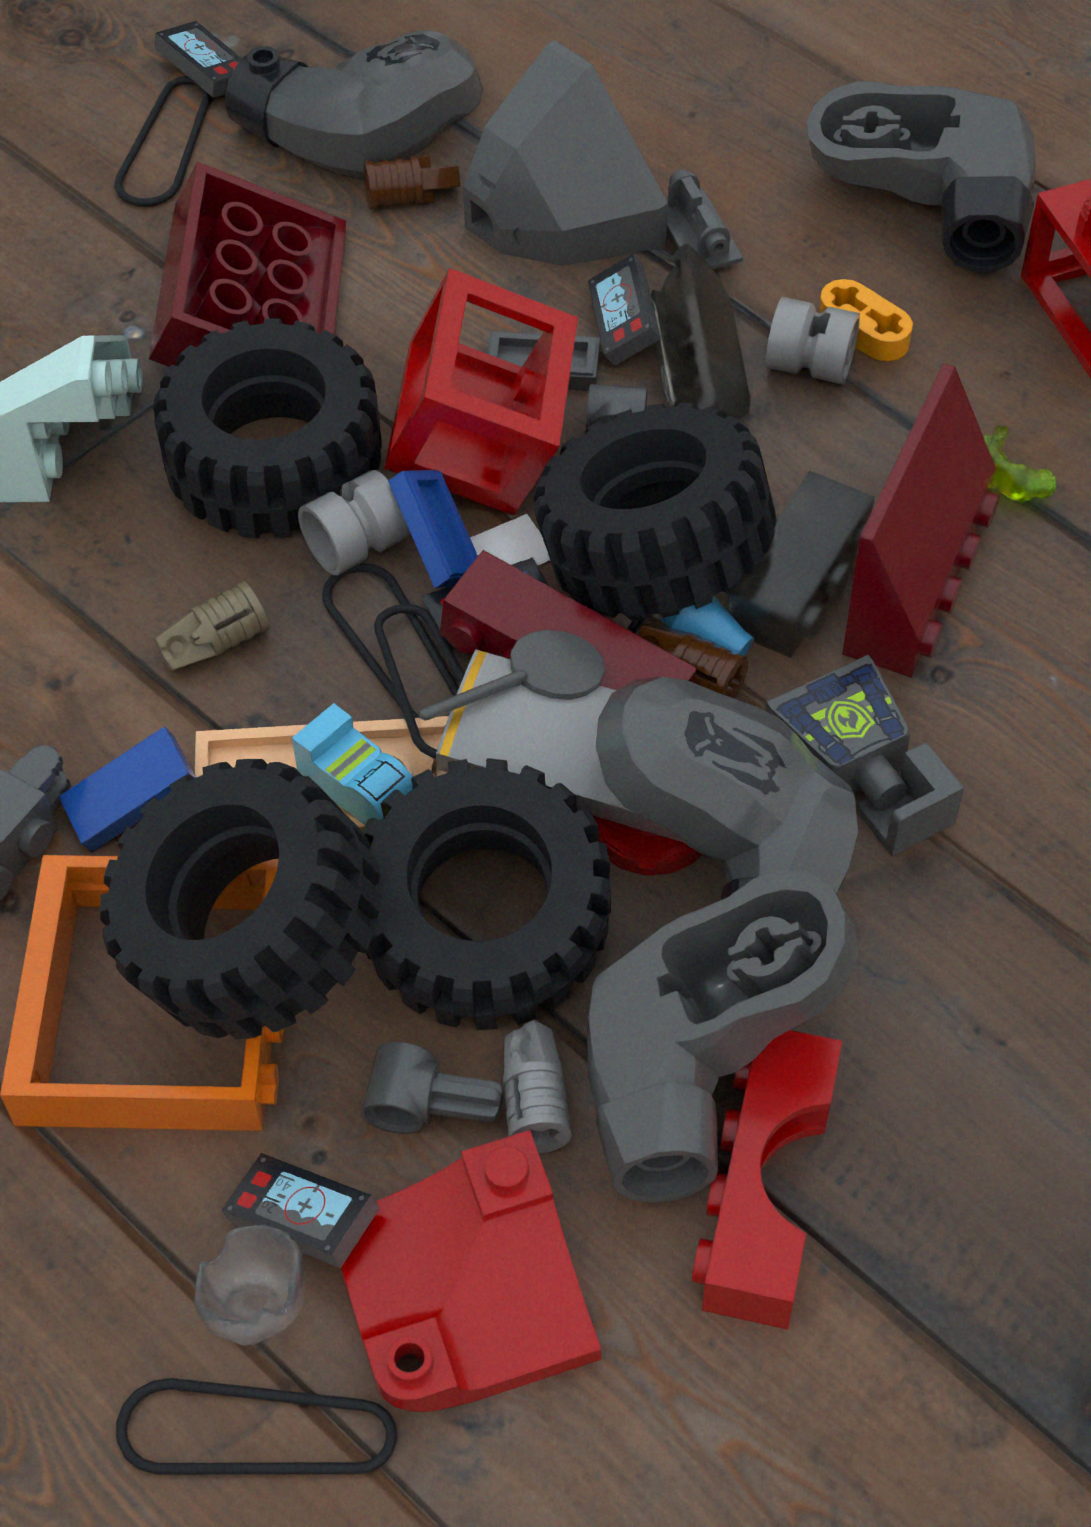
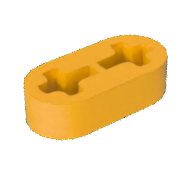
(883, 326)

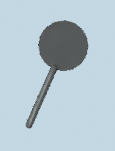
(544, 662)

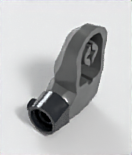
(936, 150)

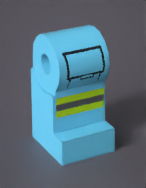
(348, 764)

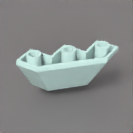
(74, 384)

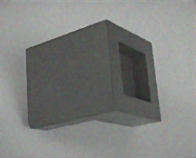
(926, 807)

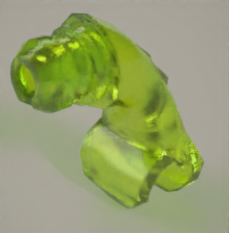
(1015, 479)

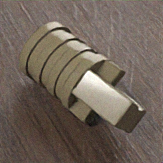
(194, 635)

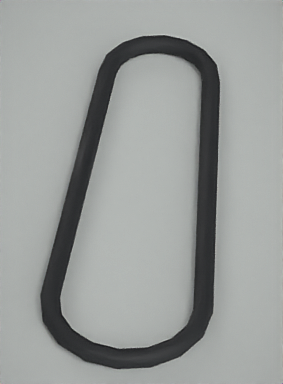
(141, 137)
(360, 647)
(393, 672)
(254, 1468)

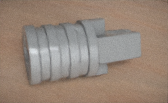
(535, 1087)

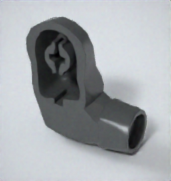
(700, 1007)

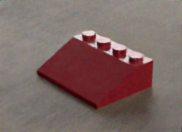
(243, 258)
(922, 533)

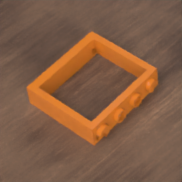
(26, 1092)

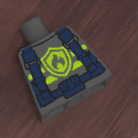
(851, 728)

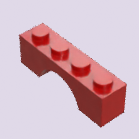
(755, 1251)

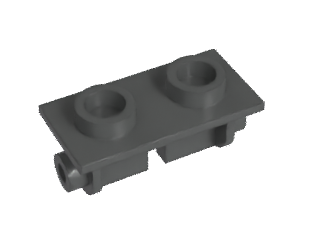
(697, 223)

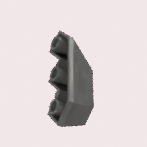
(562, 171)

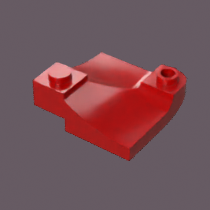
(469, 1283)

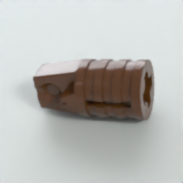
(406, 181)
(716, 666)

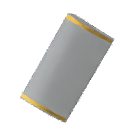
(539, 733)

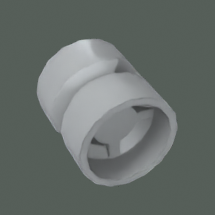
(812, 340)
(347, 525)

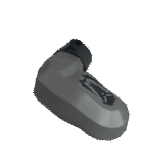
(368, 108)
(726, 781)

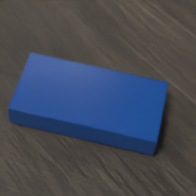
(434, 525)
(116, 793)

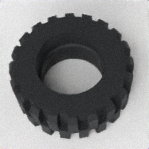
(257, 376)
(656, 510)
(503, 813)
(294, 940)

